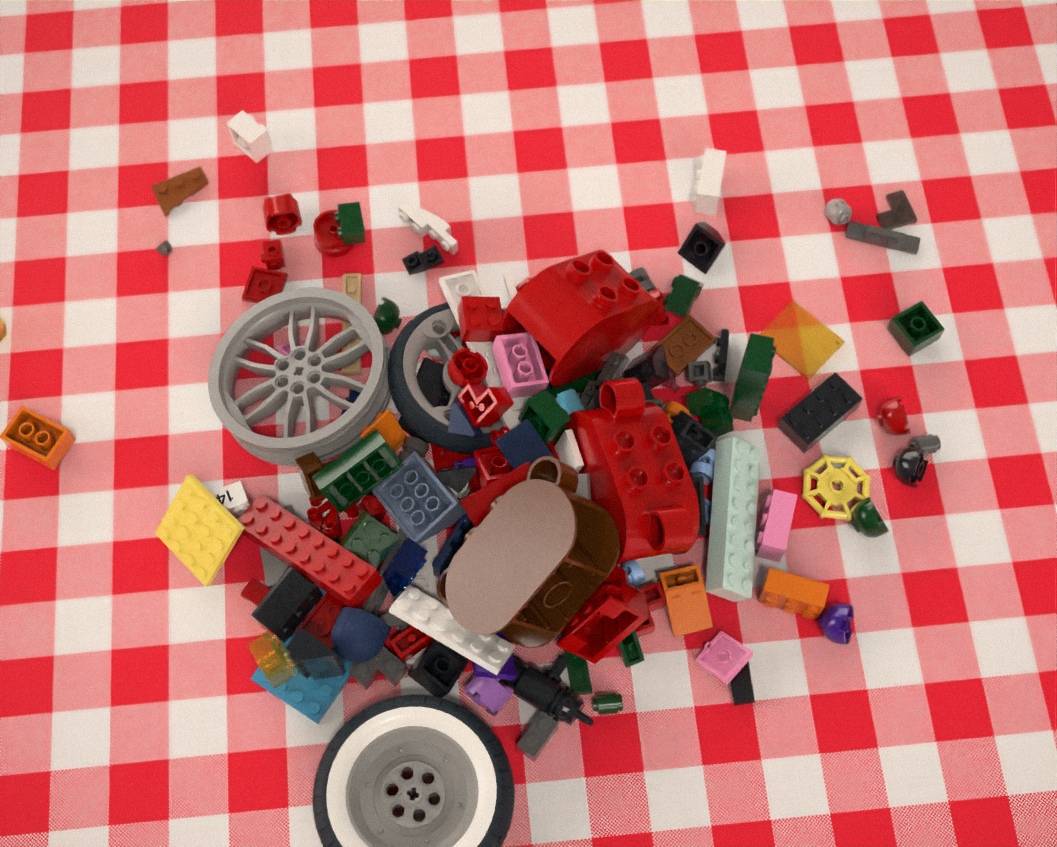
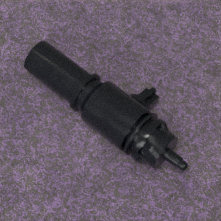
(544, 692)

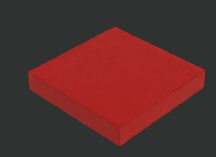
(263, 284)

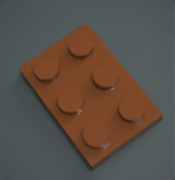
(685, 344)

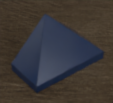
(461, 423)

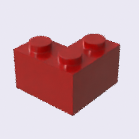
(485, 404)
(654, 600)

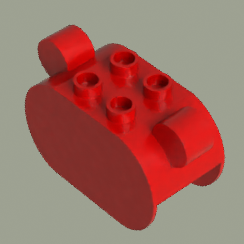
(637, 471)

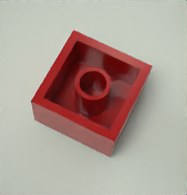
(479, 318)

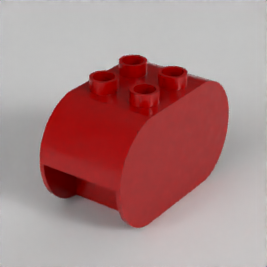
(581, 314)

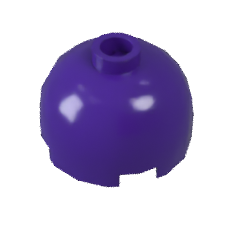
(837, 623)

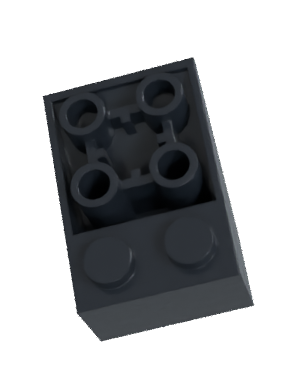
(692, 437)

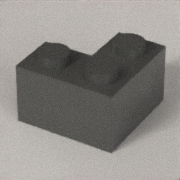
(384, 664)

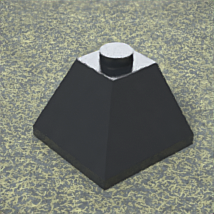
(702, 246)

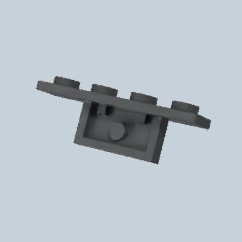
(883, 237)

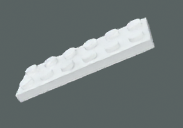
(438, 622)

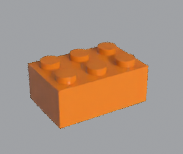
(37, 437)
(793, 593)

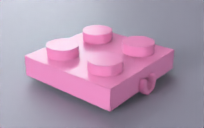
(724, 657)

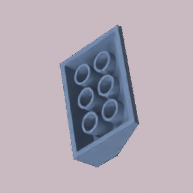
(419, 499)

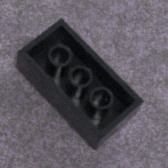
(820, 412)

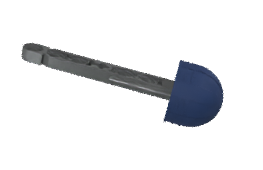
(359, 632)

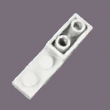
(426, 223)

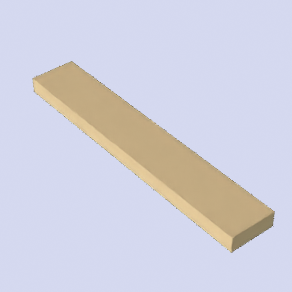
(353, 288)

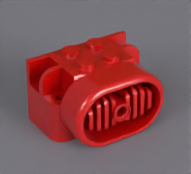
(605, 618)

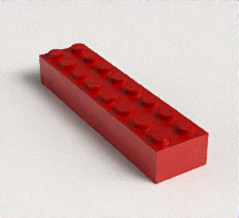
(309, 552)

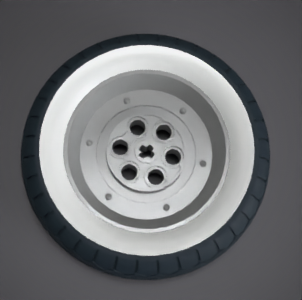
(423, 737)

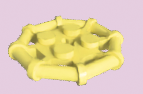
(825, 490)

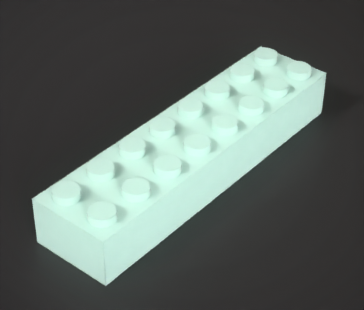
(733, 520)

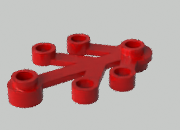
(331, 528)

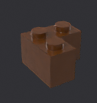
(309, 466)

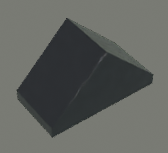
(456, 476)

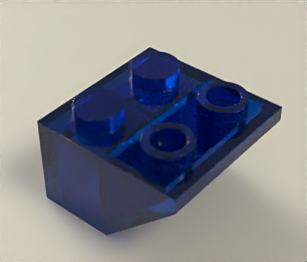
(404, 566)

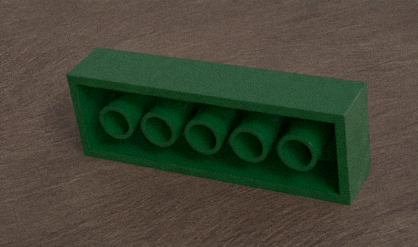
(753, 377)

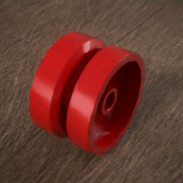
(327, 235)

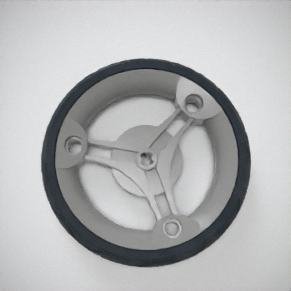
(431, 331)

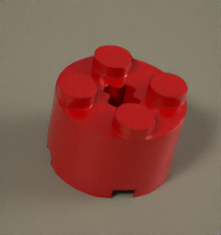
(281, 214)

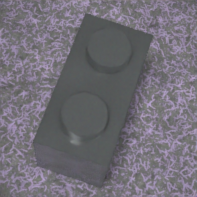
(537, 736)

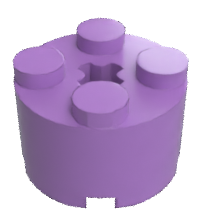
(488, 693)

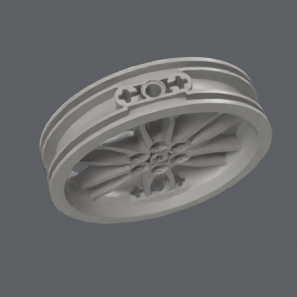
(299, 374)

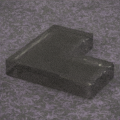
(900, 213)

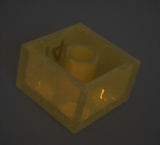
(271, 660)

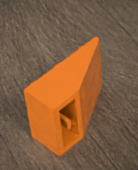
(388, 428)
(686, 600)

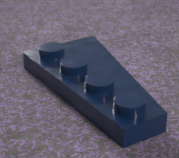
(451, 547)

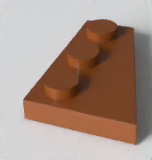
(176, 189)

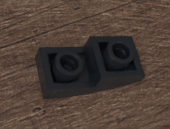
(423, 261)
(742, 687)

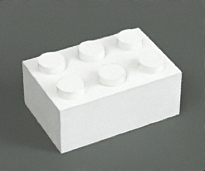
(708, 181)

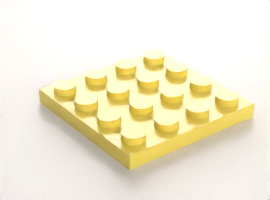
(199, 530)

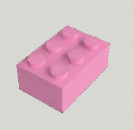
(519, 364)
(775, 525)

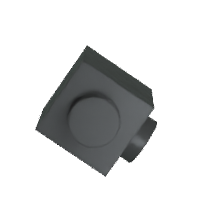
(700, 373)

